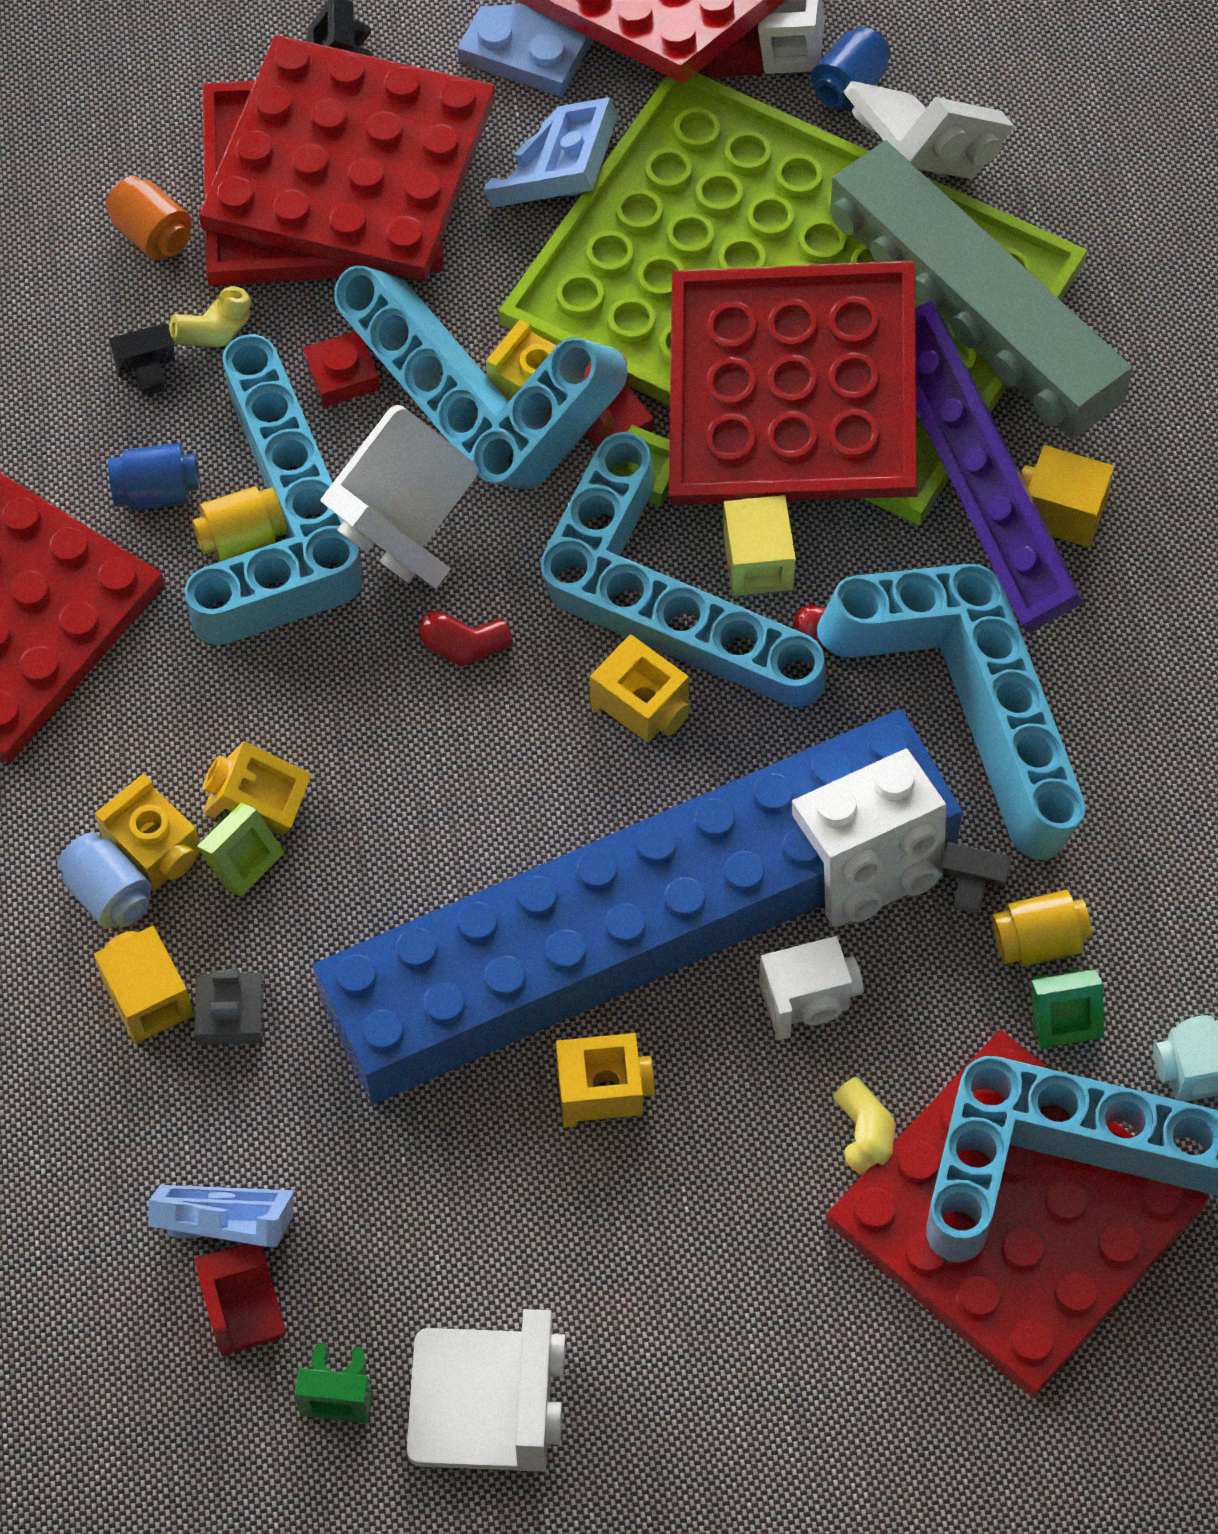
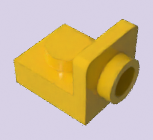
(258, 781)

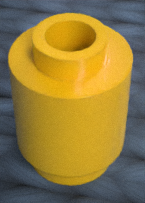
(239, 523)
(1041, 929)

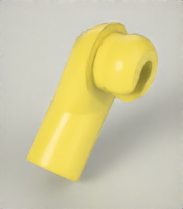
(217, 325)
(873, 1128)

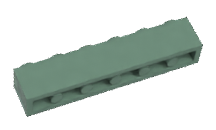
(981, 291)

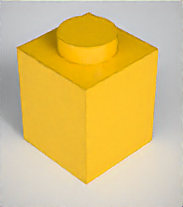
(1069, 493)
(143, 983)

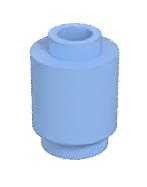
(104, 880)

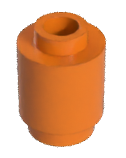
(148, 217)

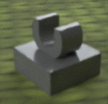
(974, 870)
(229, 1008)

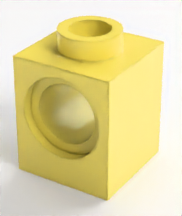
(758, 545)

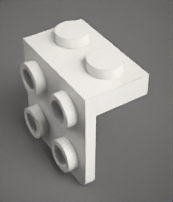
(938, 139)
(400, 493)
(876, 835)
(486, 1396)

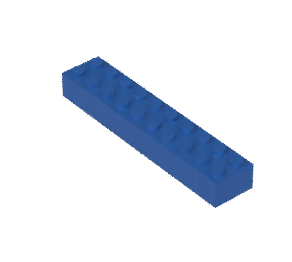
(595, 919)

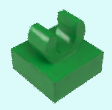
(1067, 1008)
(334, 1394)

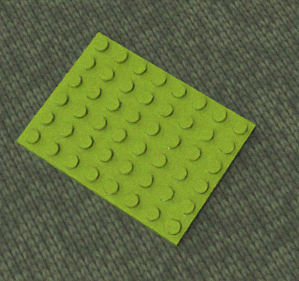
(727, 186)

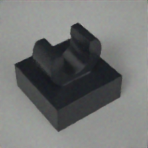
(337, 29)
(144, 353)

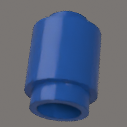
(855, 57)
(153, 477)

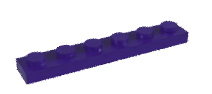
(988, 479)

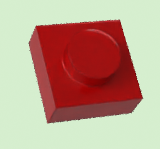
(739, 59)
(341, 368)

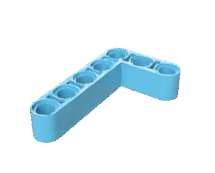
(465, 388)
(309, 542)
(663, 596)
(992, 672)
(1080, 1139)

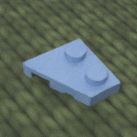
(523, 47)
(560, 157)
(222, 1213)

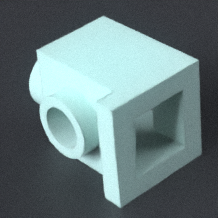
(1190, 1059)

